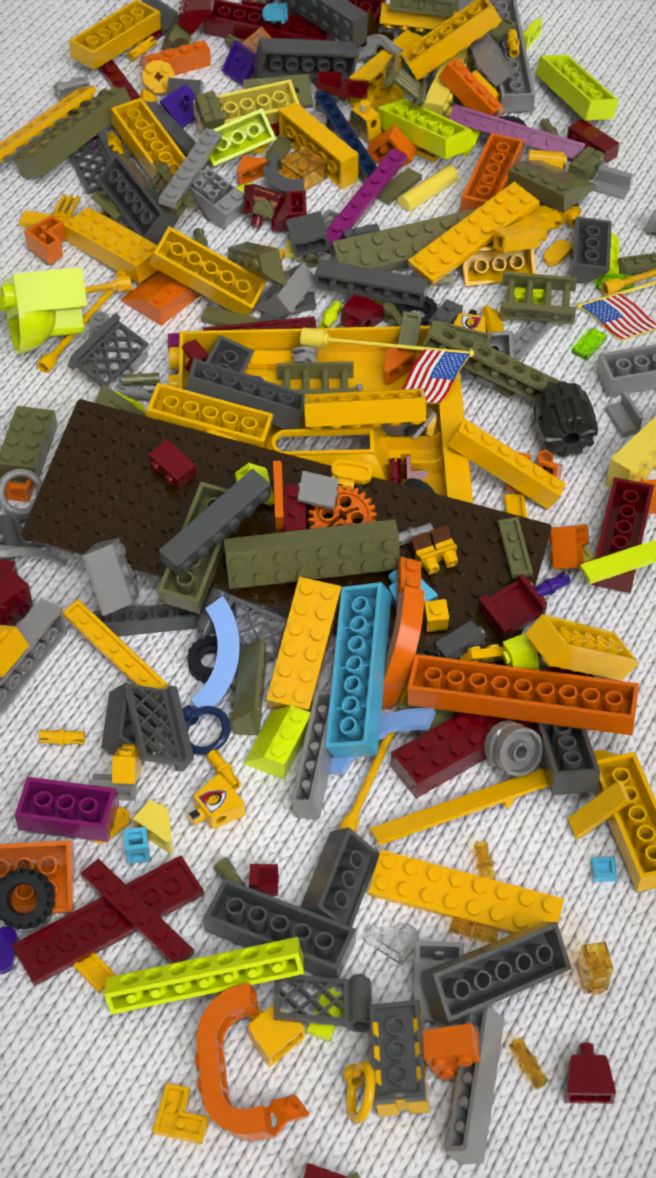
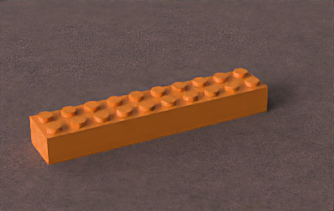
(523, 694)

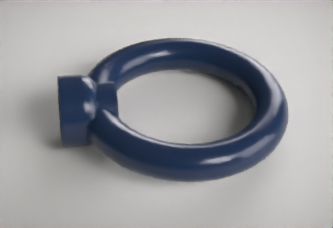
(192, 716)

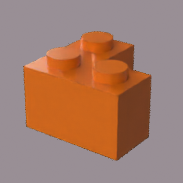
(389, 139)
(46, 239)
(568, 545)
(450, 1047)

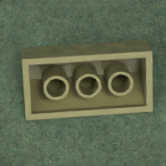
(259, 260)
(249, 689)

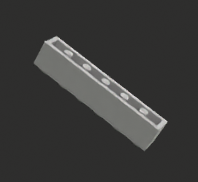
(314, 761)
(475, 1092)

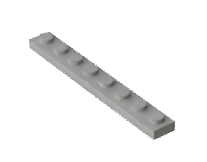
(190, 168)

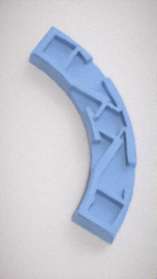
(227, 655)
(396, 721)

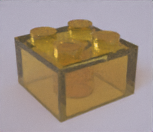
(304, 165)

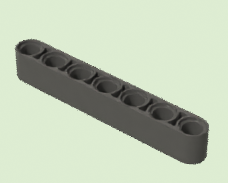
(151, 619)

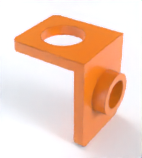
(287, 1110)

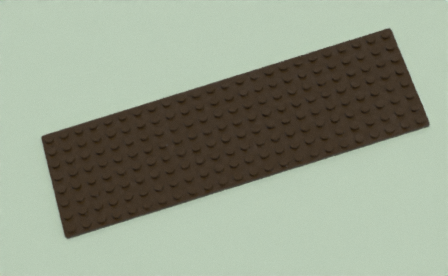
(107, 491)

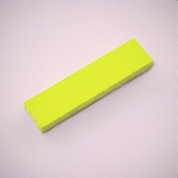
(619, 562)

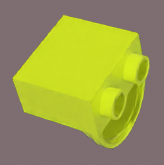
(43, 306)

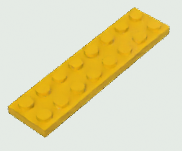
(45, 120)
(472, 233)
(461, 894)

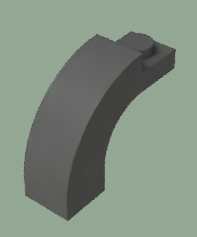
(276, 181)

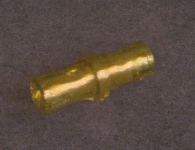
(528, 1063)

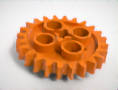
(365, 511)

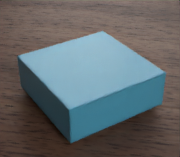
(604, 869)

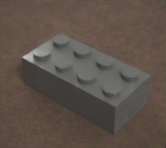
(568, 759)

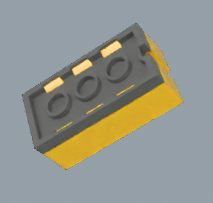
(398, 1058)

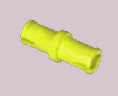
(330, 315)

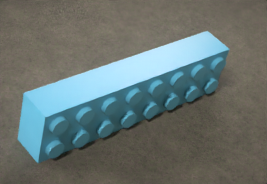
(358, 671)

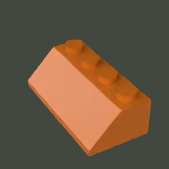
(181, 58)
(470, 89)

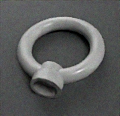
(3, 482)

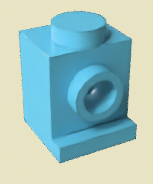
(275, 12)
(136, 845)

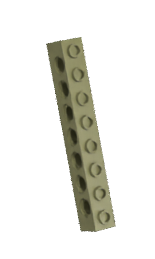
(490, 362)

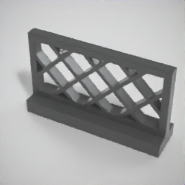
(103, 150)
(87, 351)
(173, 725)

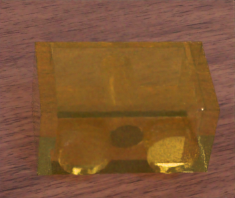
(594, 968)

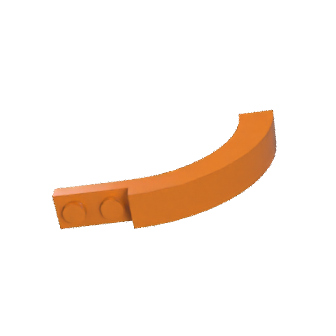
(406, 630)

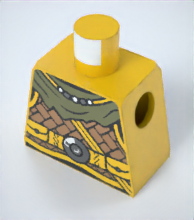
(365, 121)

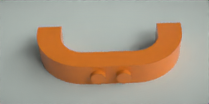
(220, 1014)

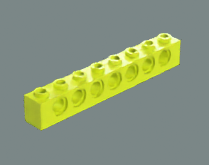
(204, 975)

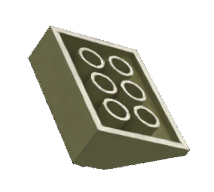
(550, 184)

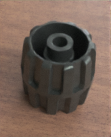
(565, 418)

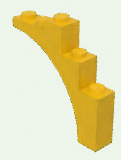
(526, 232)

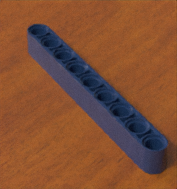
(339, 125)

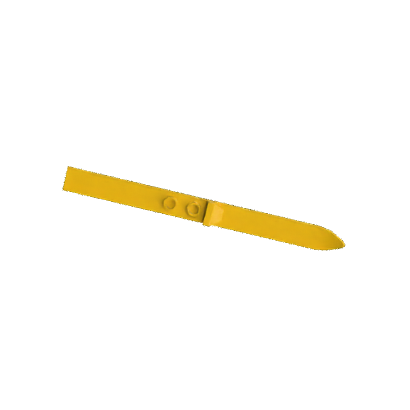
(467, 804)

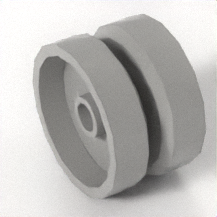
(513, 748)

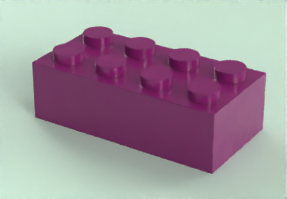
(67, 809)

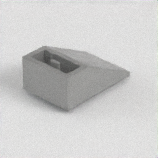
(217, 197)
(426, 956)

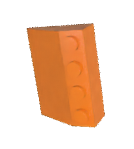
(160, 297)
(50, 858)

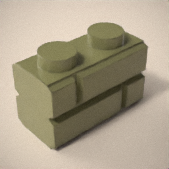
(209, 110)
(587, 163)

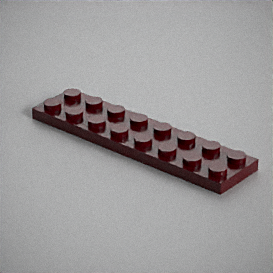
(100, 926)

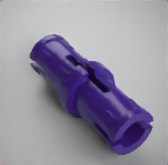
(550, 586)

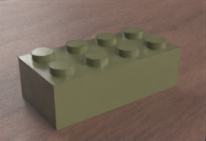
(28, 441)

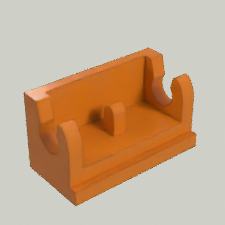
(19, 491)

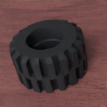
(44, 903)

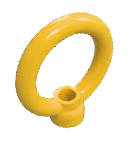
(349, 1073)

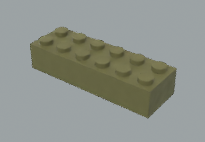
(192, 587)

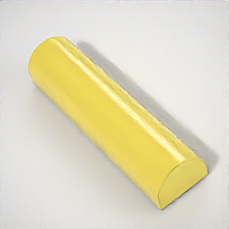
(428, 188)

